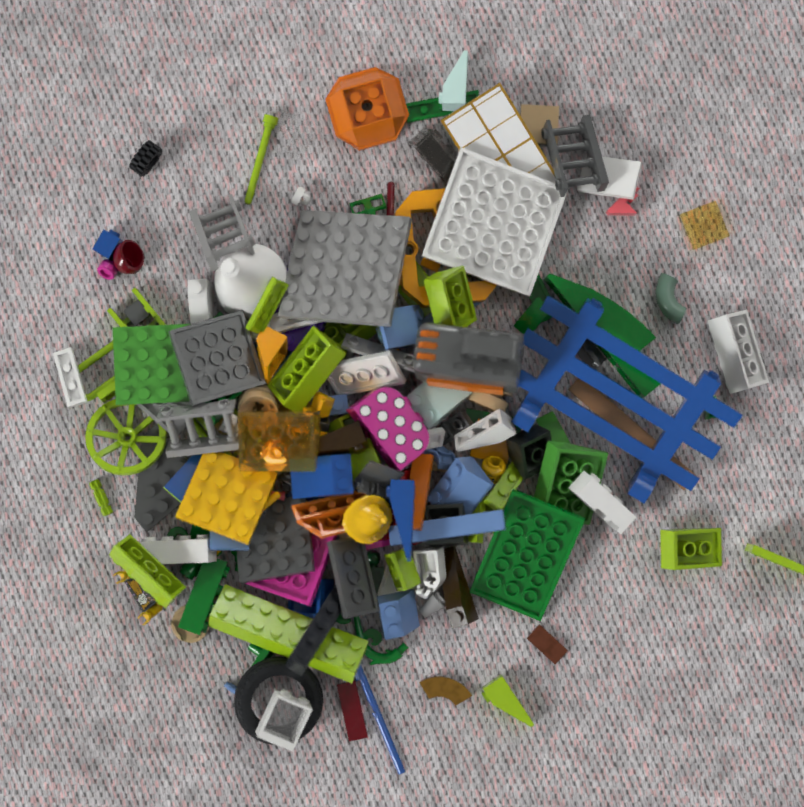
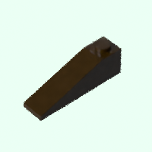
(344, 440)
(456, 592)

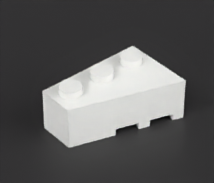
(602, 502)

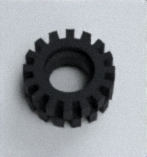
(145, 158)

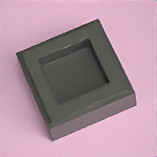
(136, 312)

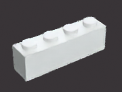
(182, 550)

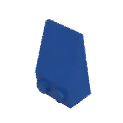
(331, 478)

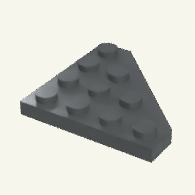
(152, 500)

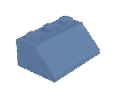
(462, 483)

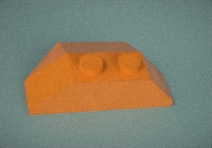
(324, 515)

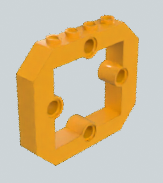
(422, 202)

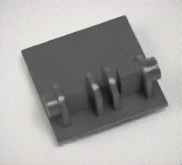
(375, 479)

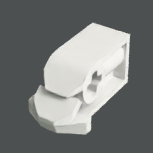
(429, 563)

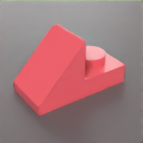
(622, 208)

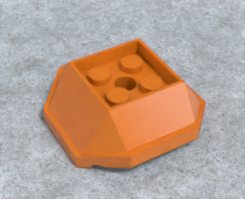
(372, 127)

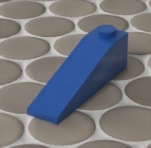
(402, 501)

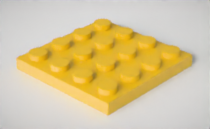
(226, 498)

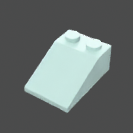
(435, 402)

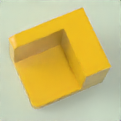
(323, 403)

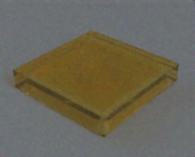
(704, 225)

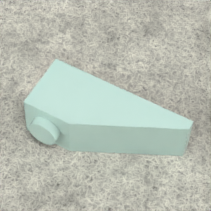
(455, 85)

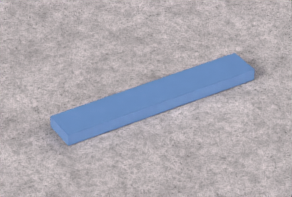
(453, 527)

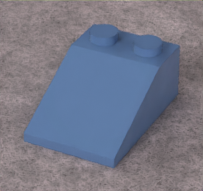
(403, 328)

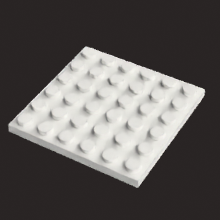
(494, 222)

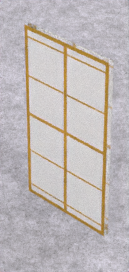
(497, 131)

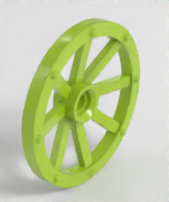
(120, 436)

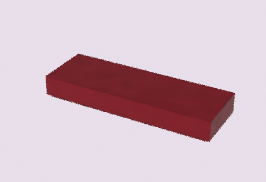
(352, 711)

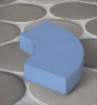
(442, 457)

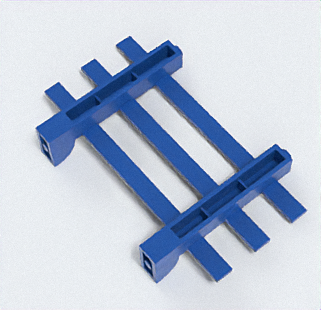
(675, 429)

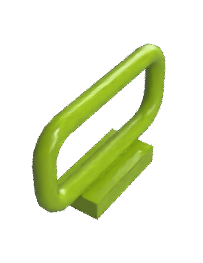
(106, 390)

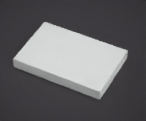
(622, 178)

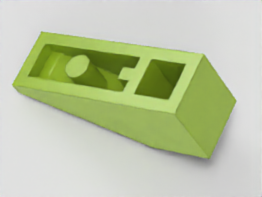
(503, 698)

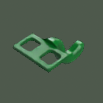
(367, 205)

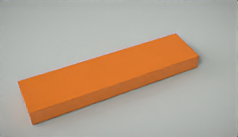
(421, 474)

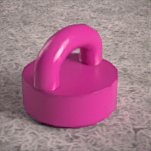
(107, 269)

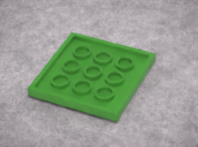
(147, 366)

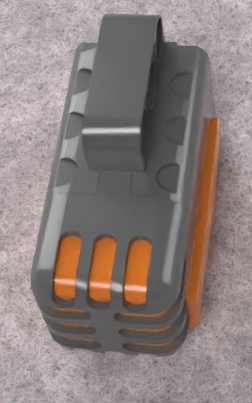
(468, 358)

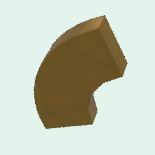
(446, 688)

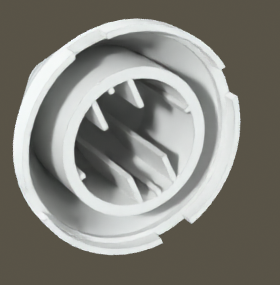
(245, 276)

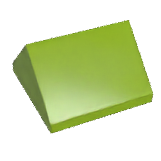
(402, 572)

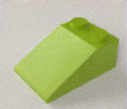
(691, 548)

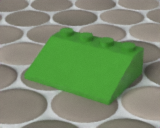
(560, 468)

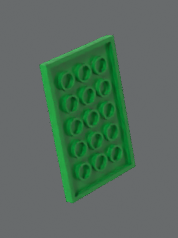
(528, 556)

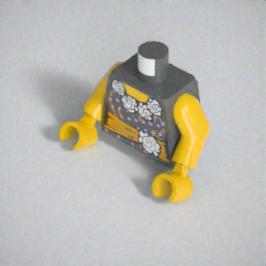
(144, 600)

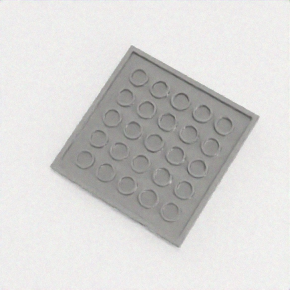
(345, 268)

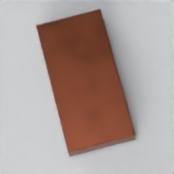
(547, 644)

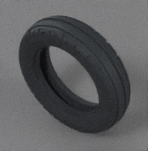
(263, 670)

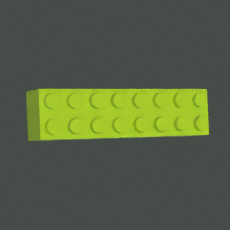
(281, 630)

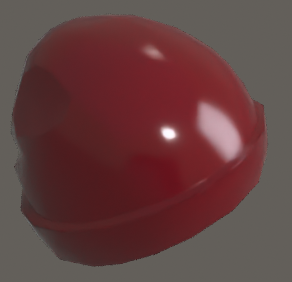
(128, 257)

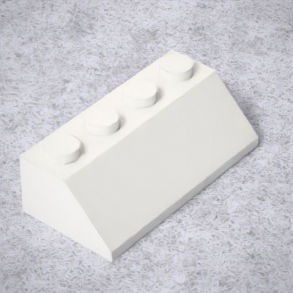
(738, 351)

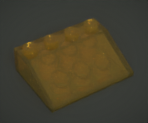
(278, 440)

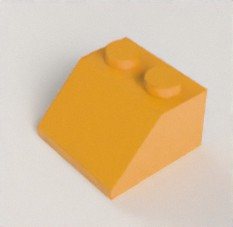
(271, 351)

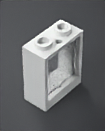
(284, 719)

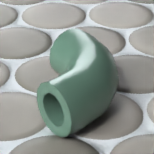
(666, 299)

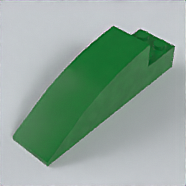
(616, 322)

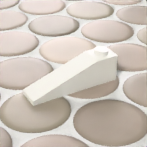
(200, 300)

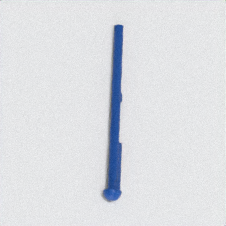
(379, 719)

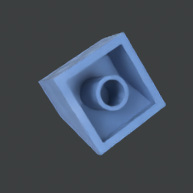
(398, 614)

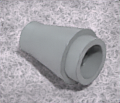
(433, 604)

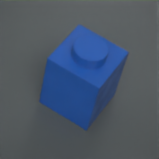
(107, 243)

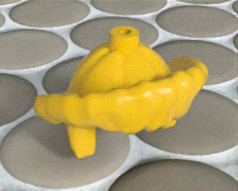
(367, 519)

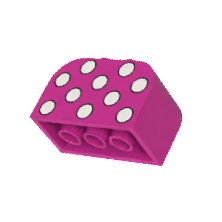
(391, 426)

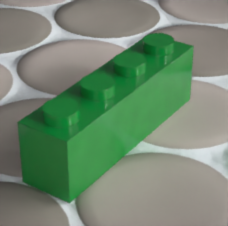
(203, 595)

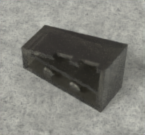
(434, 152)

